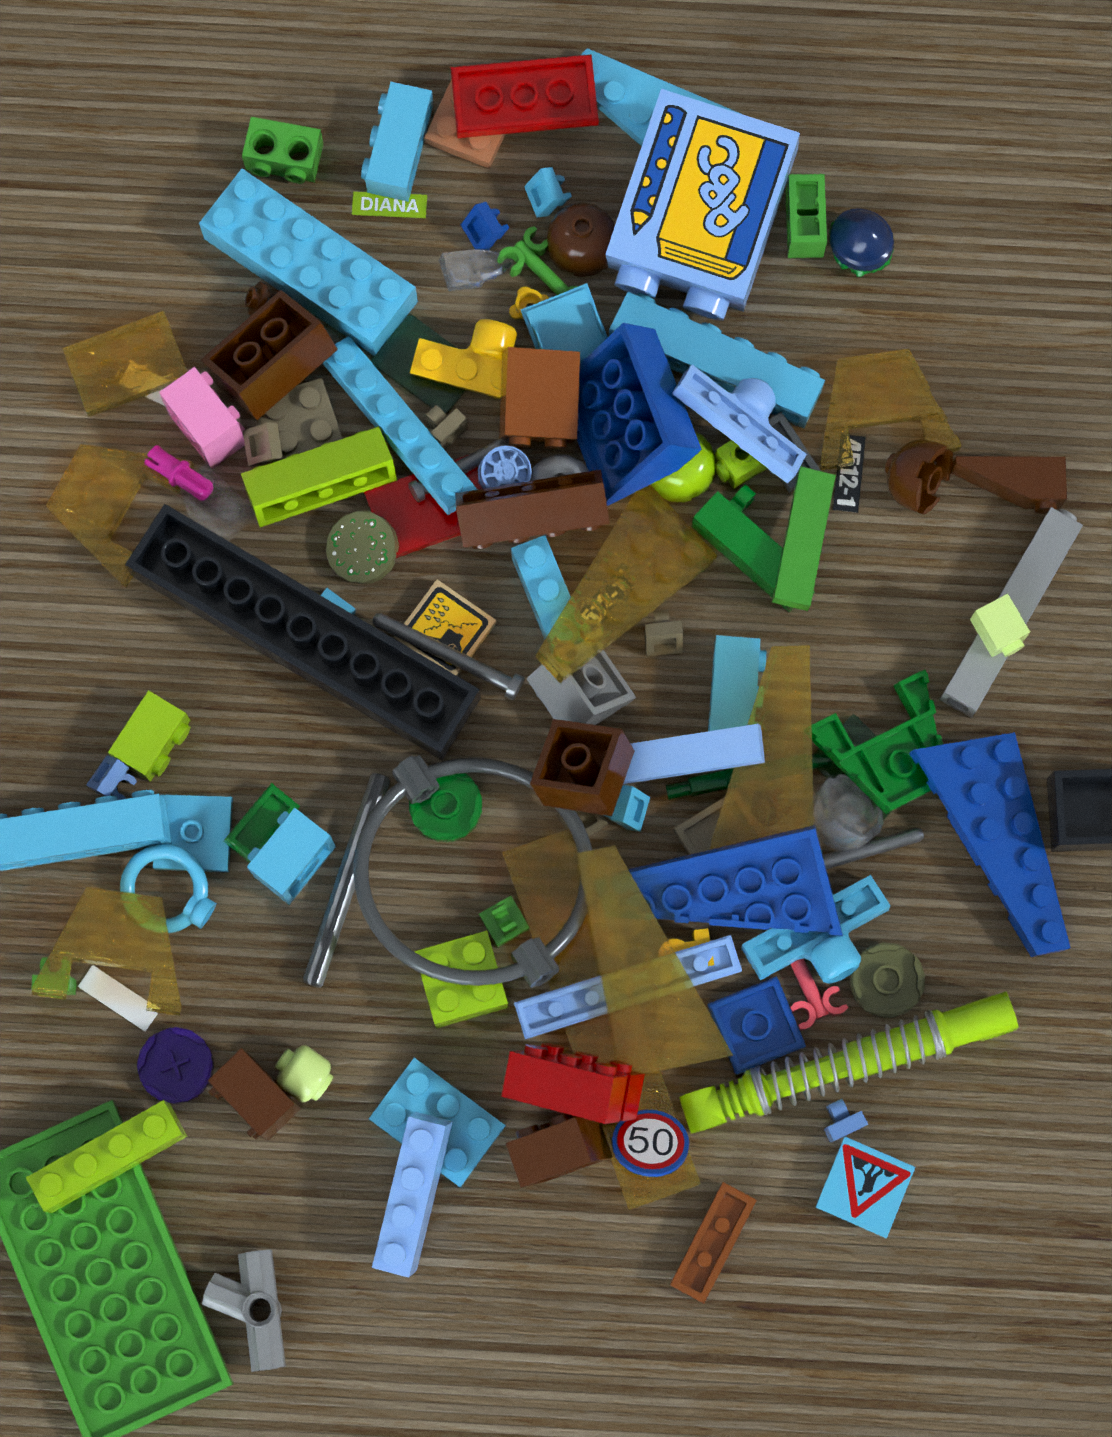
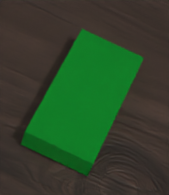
(260, 821)

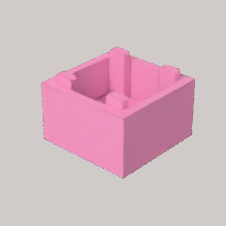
(203, 417)

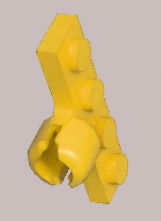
(471, 368)

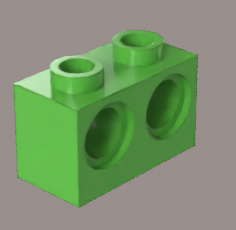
(286, 141)
(806, 216)

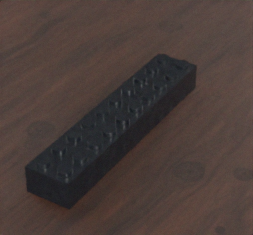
(303, 631)

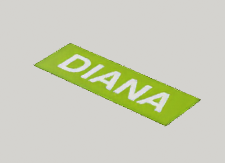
(376, 205)

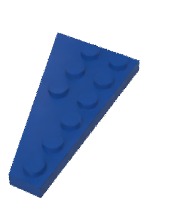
(997, 822)
(746, 885)

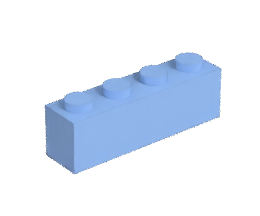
(412, 1194)

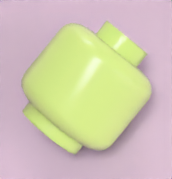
(303, 1073)

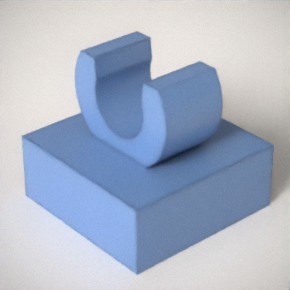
(108, 776)
(843, 1122)

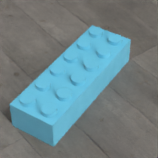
(308, 262)

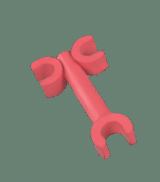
(816, 1005)

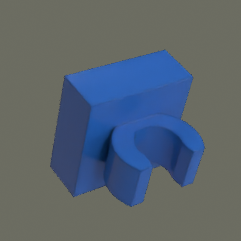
(483, 227)

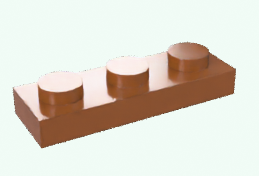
(713, 1242)

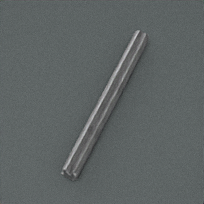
(342, 890)

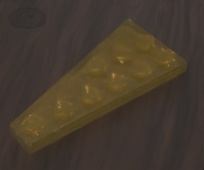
(634, 572)
(776, 793)
(647, 993)

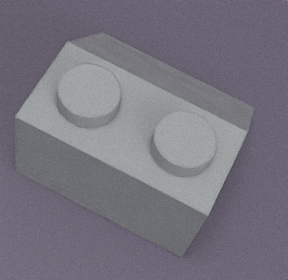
(586, 695)

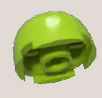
(692, 478)

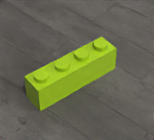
(319, 476)
(106, 1157)

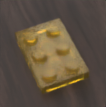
(125, 363)

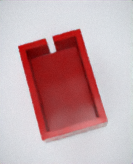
(573, 1083)

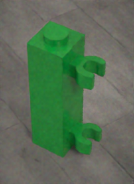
(740, 538)

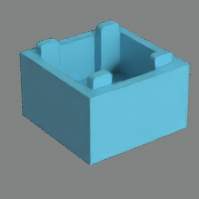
(291, 855)

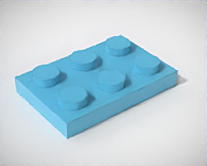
(428, 1093)

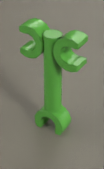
(528, 252)

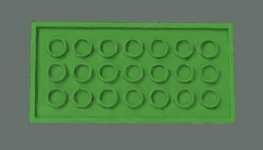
(107, 1288)

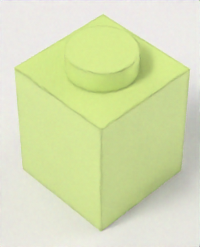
(1000, 626)

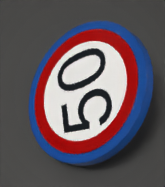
(651, 1143)

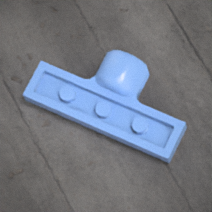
(742, 418)

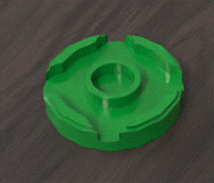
(450, 810)

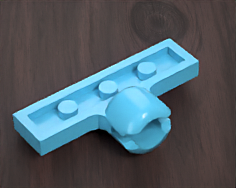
(831, 955)

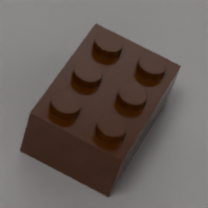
(269, 354)

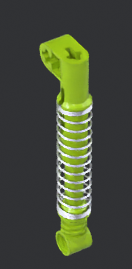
(860, 1058)

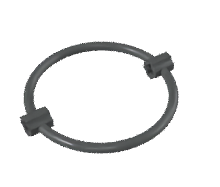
(418, 783)

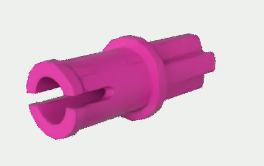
(179, 473)

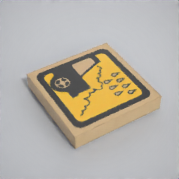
(451, 621)

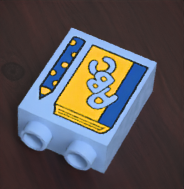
(700, 204)

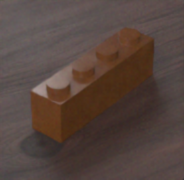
(532, 509)

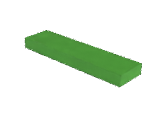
(803, 539)

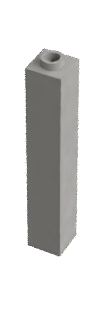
(1025, 589)

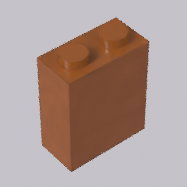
(539, 397)

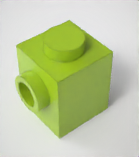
(736, 464)

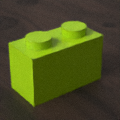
(151, 736)

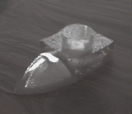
(471, 268)

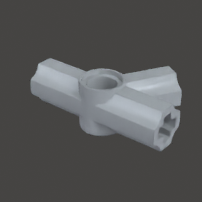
(238, 1300)

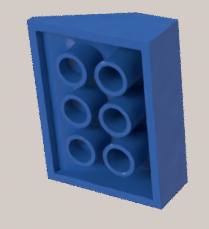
(629, 415)

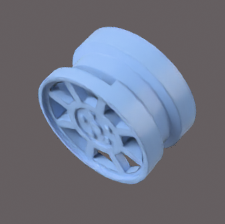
(503, 467)

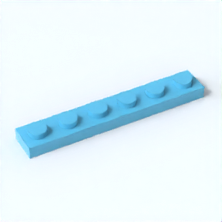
(398, 424)

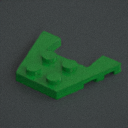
(883, 763)

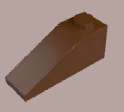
(1022, 480)

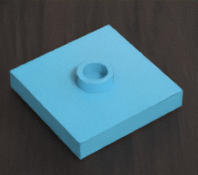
(200, 828)

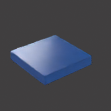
(756, 1025)

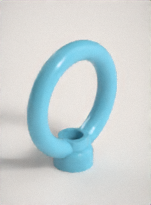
(198, 908)

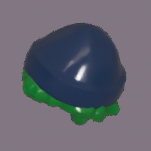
(861, 241)

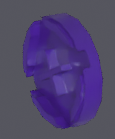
(175, 1065)

